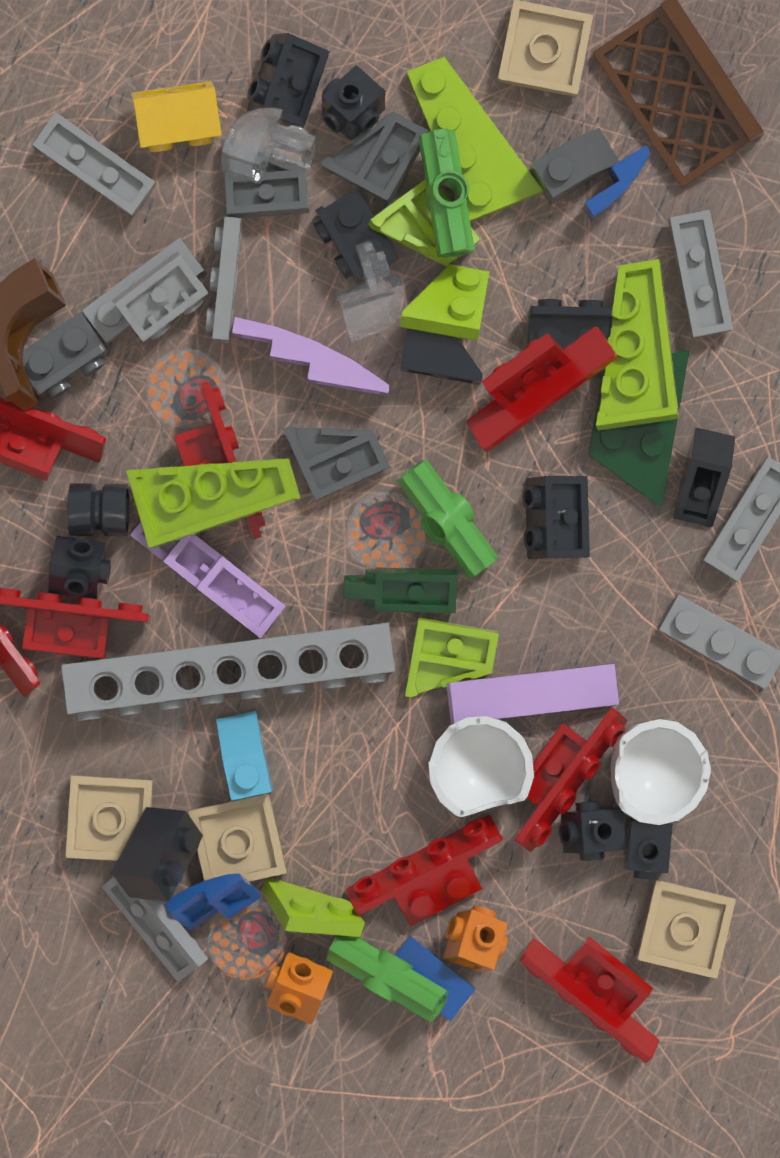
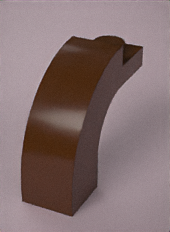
(25, 300)

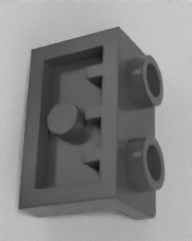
(62, 356)

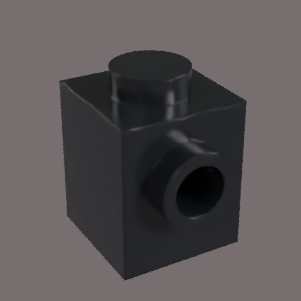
(647, 849)

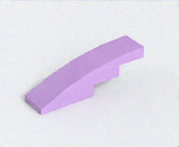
(324, 364)
(218, 580)
(533, 693)

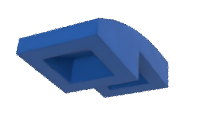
(623, 176)
(223, 893)
(434, 969)

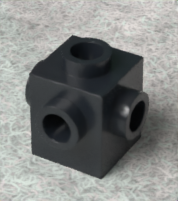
(352, 103)
(78, 567)
(592, 830)

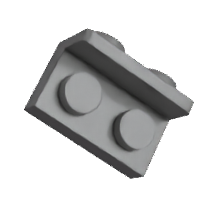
(161, 297)

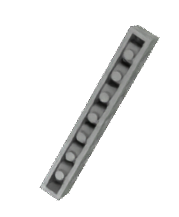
(81, 677)

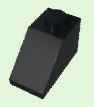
(438, 357)
(704, 477)

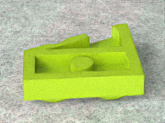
(411, 224)
(450, 304)
(449, 654)
(311, 911)

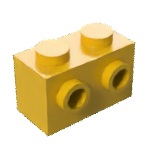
(176, 116)

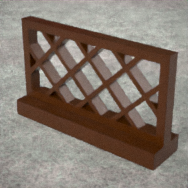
(709, 73)

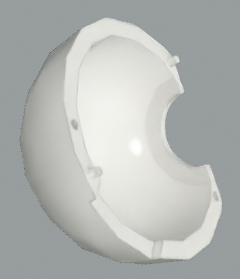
(480, 766)
(659, 771)

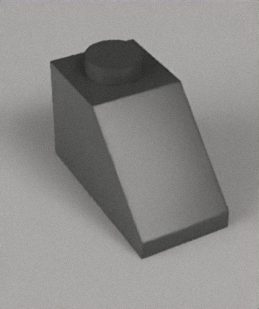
(573, 165)

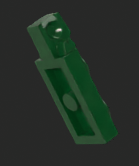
(404, 589)

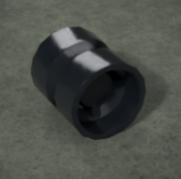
(98, 509)

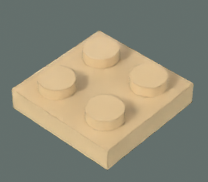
(545, 48)
(104, 814)
(239, 839)
(685, 928)

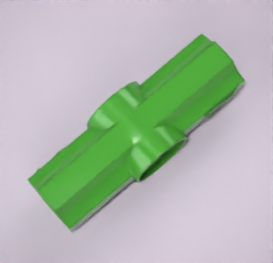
(443, 168)
(447, 518)
(388, 976)

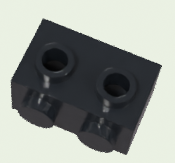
(157, 854)

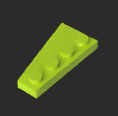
(486, 159)
(641, 380)
(206, 496)

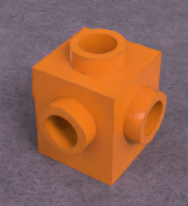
(475, 939)
(298, 987)

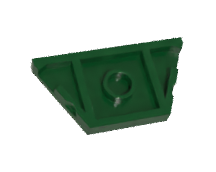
(643, 451)

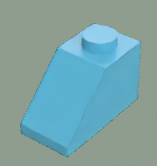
(244, 755)

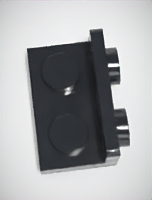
(288, 77)
(347, 226)
(567, 323)
(556, 517)

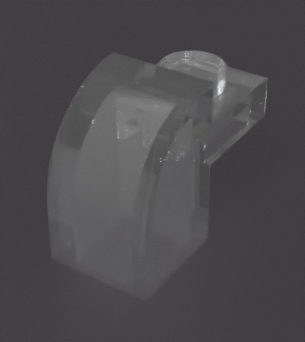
(262, 136)
(376, 303)

